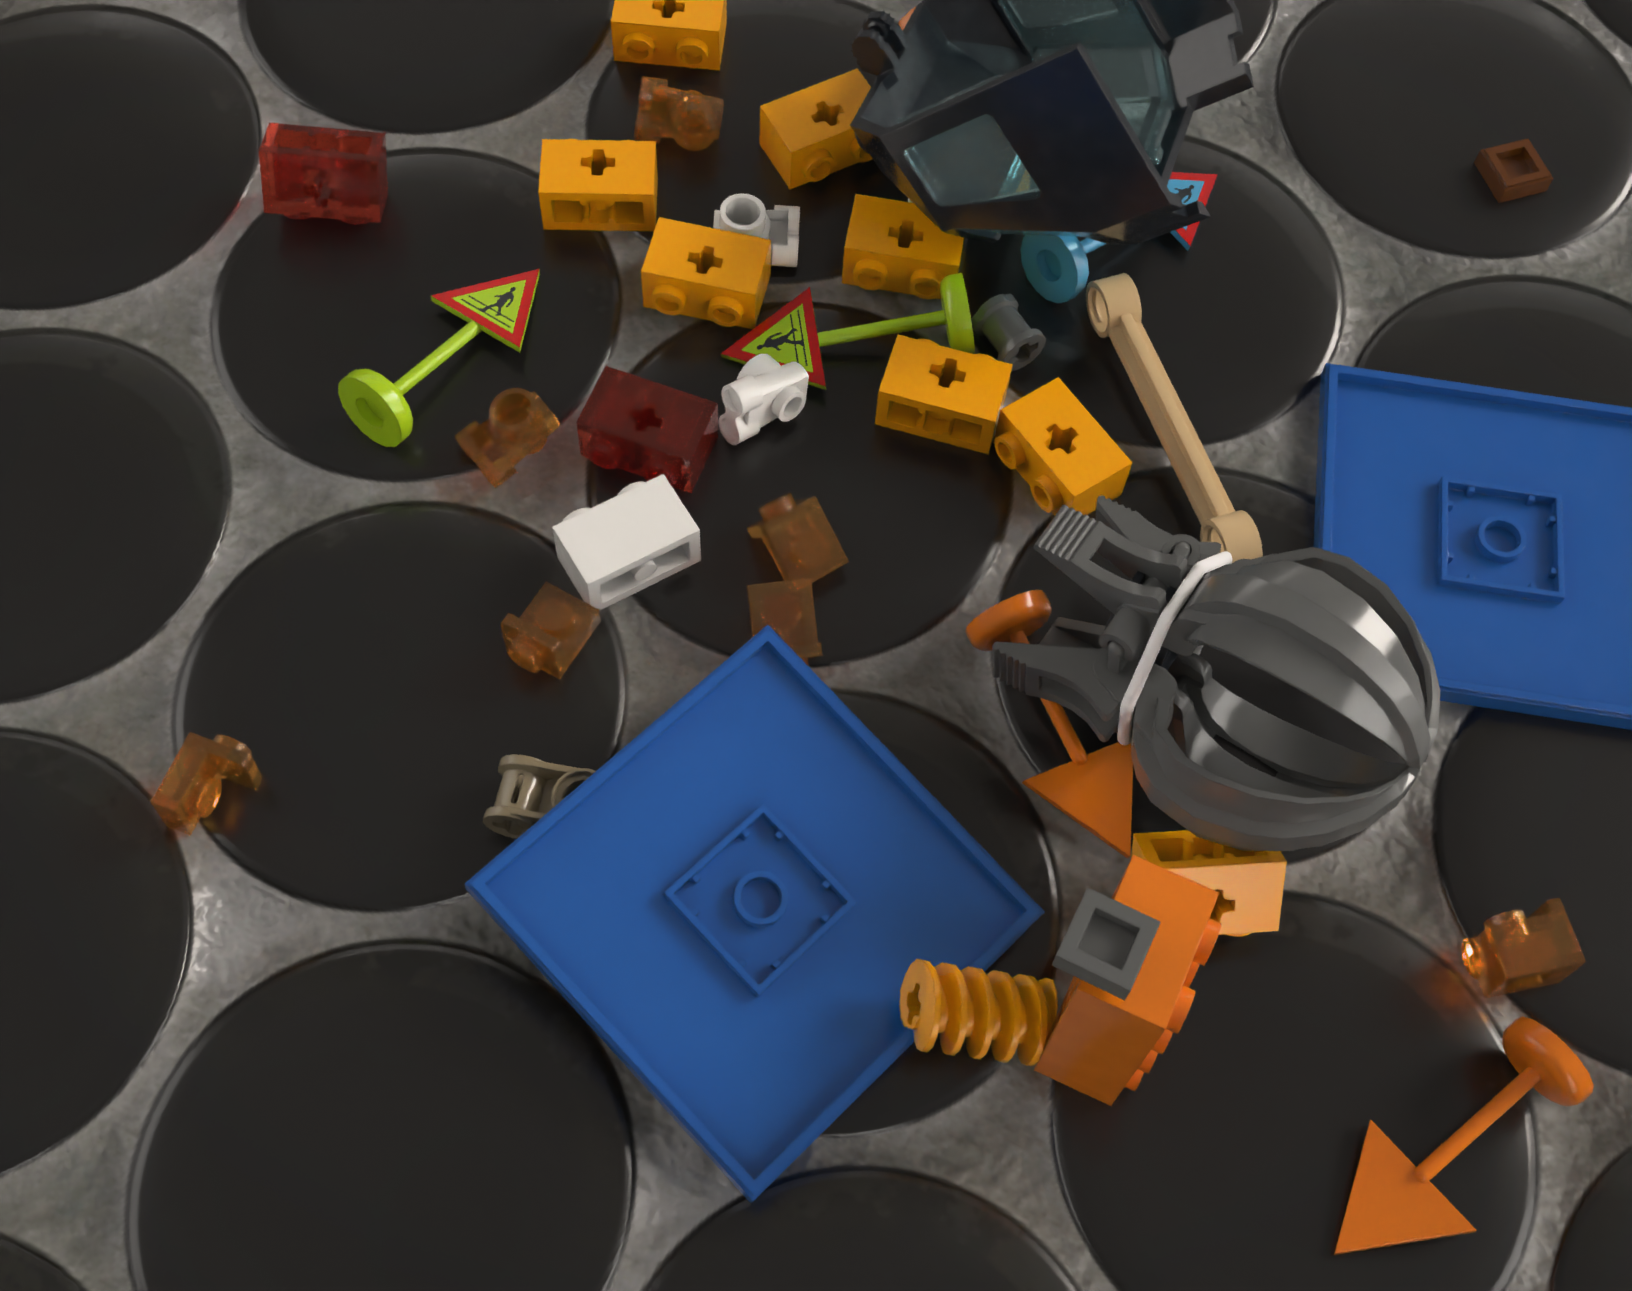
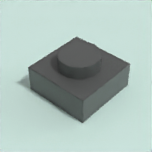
(1106, 943)

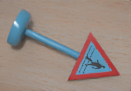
(1059, 264)

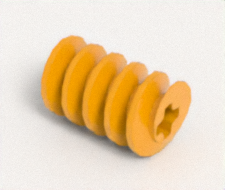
(979, 1009)

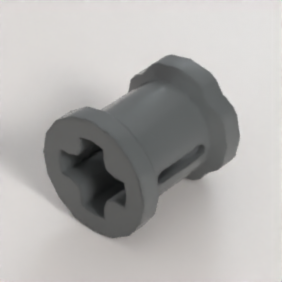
(1008, 331)

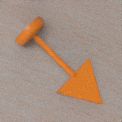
(1092, 786)
(1395, 1199)

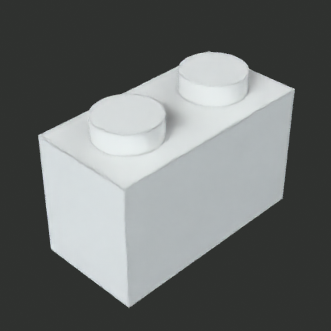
(627, 542)

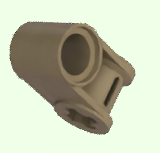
(529, 792)

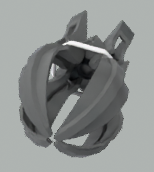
(1292, 614)

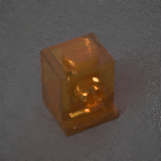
(1523, 951)

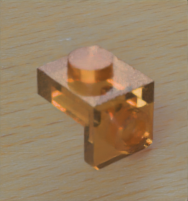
(799, 538)
(789, 611)

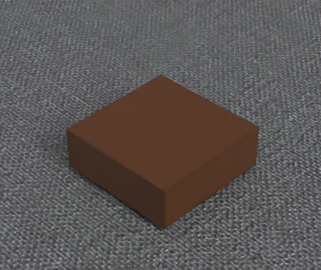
(1513, 170)

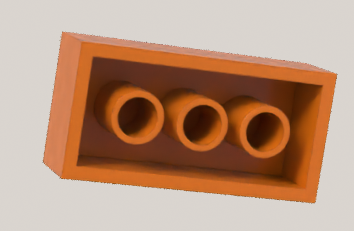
(1112, 1041)

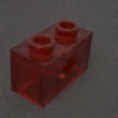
(324, 173)
(647, 429)

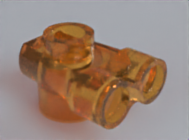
(667, 112)
(515, 428)

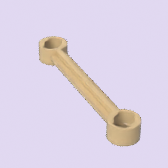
(1117, 314)

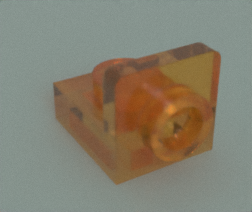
(549, 631)
(195, 778)

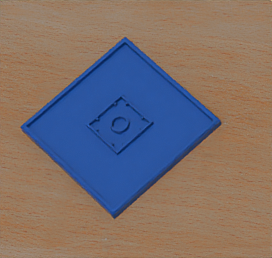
(1493, 530)
(749, 906)

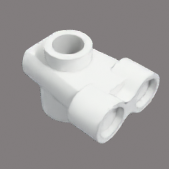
(748, 216)
(761, 395)

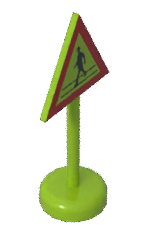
(493, 307)
(793, 334)

